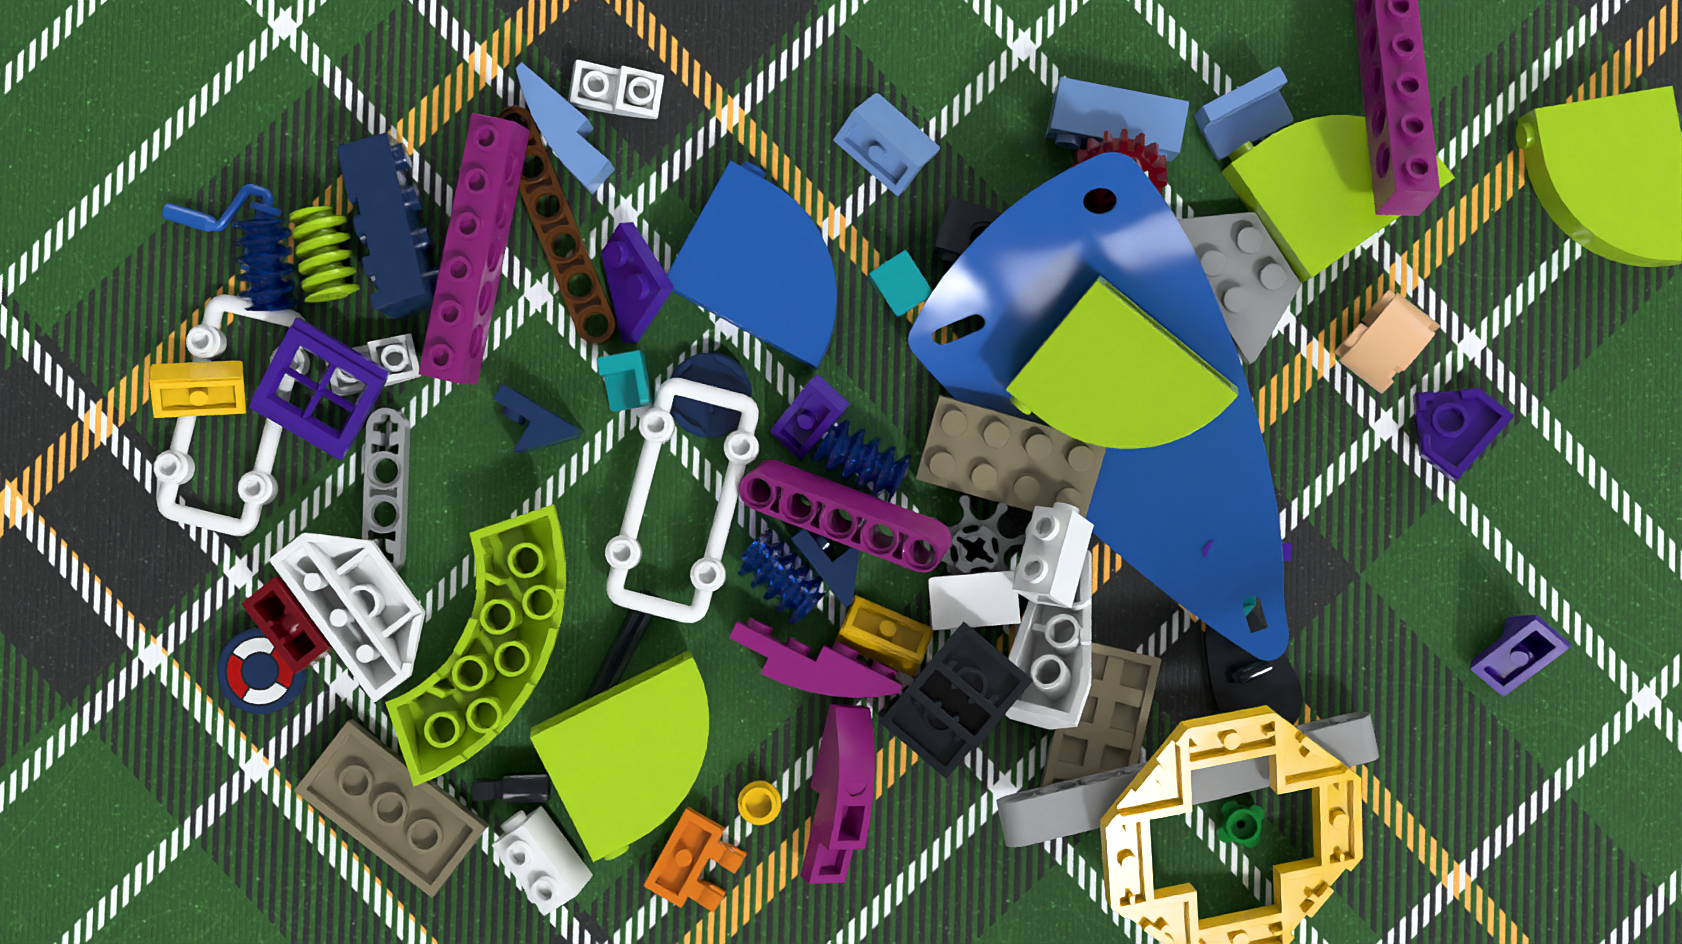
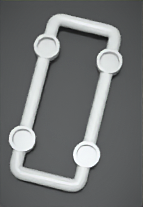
(177, 467)
(625, 551)

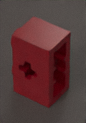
(287, 625)

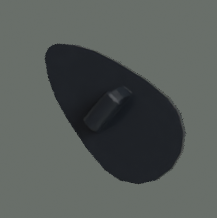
(1248, 682)

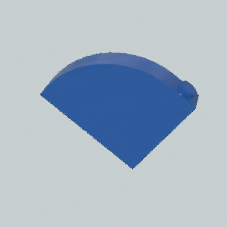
(760, 266)

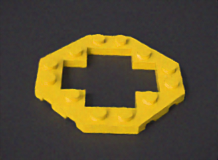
(1165, 790)

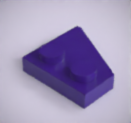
(634, 280)

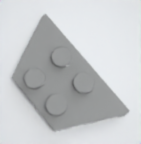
(1245, 275)

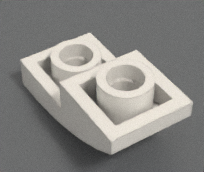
(615, 90)
(392, 353)

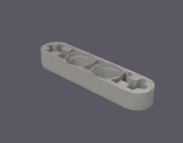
(393, 492)

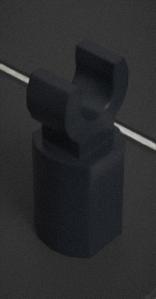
(514, 788)

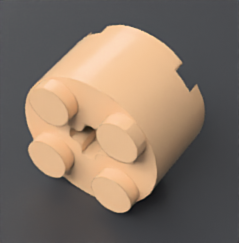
(1388, 343)

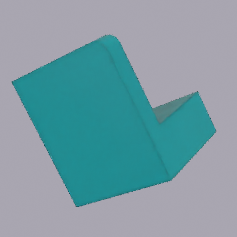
(900, 283)
(626, 380)

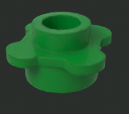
(1252, 826)

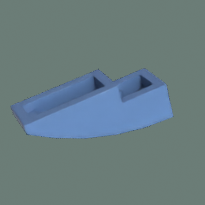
(564, 130)

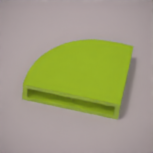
(1611, 173)
(1312, 189)
(1119, 377)
(628, 754)

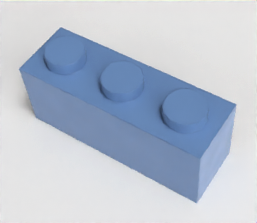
(1088, 109)

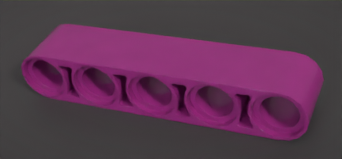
(864, 510)

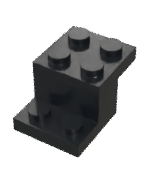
(956, 700)

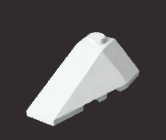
(1056, 654)

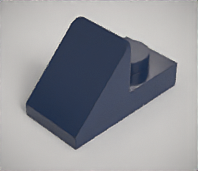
(544, 426)
(837, 574)

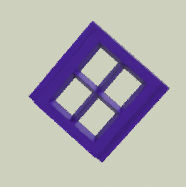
(338, 356)

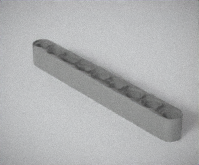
(1081, 802)

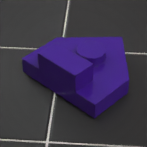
(1456, 427)

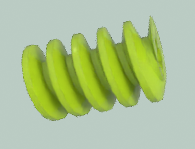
(322, 253)

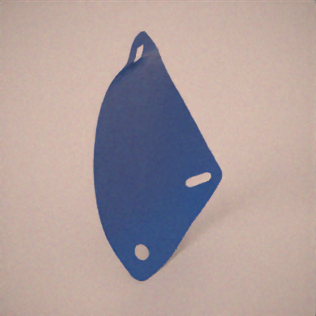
(1150, 501)

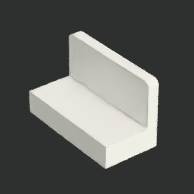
(973, 598)

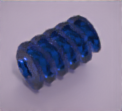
(265, 264)
(863, 459)
(781, 577)

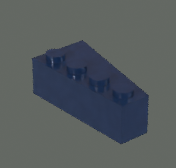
(390, 225)

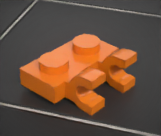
(684, 858)

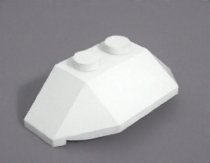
(356, 605)

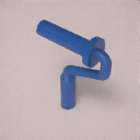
(208, 223)

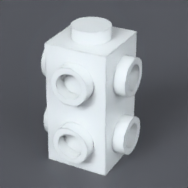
(1053, 555)
(541, 859)

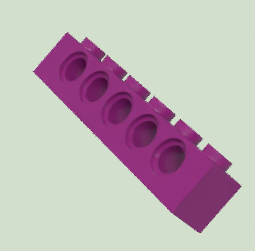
(1396, 106)
(474, 249)

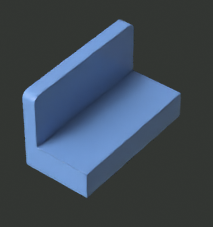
(1245, 114)
(886, 143)

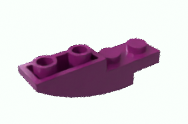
(831, 673)
(845, 790)

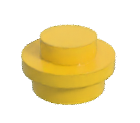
(759, 802)

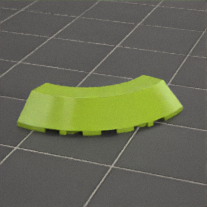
(499, 652)

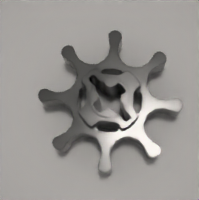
(985, 530)

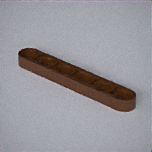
(562, 223)

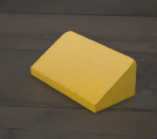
(197, 389)
(885, 635)

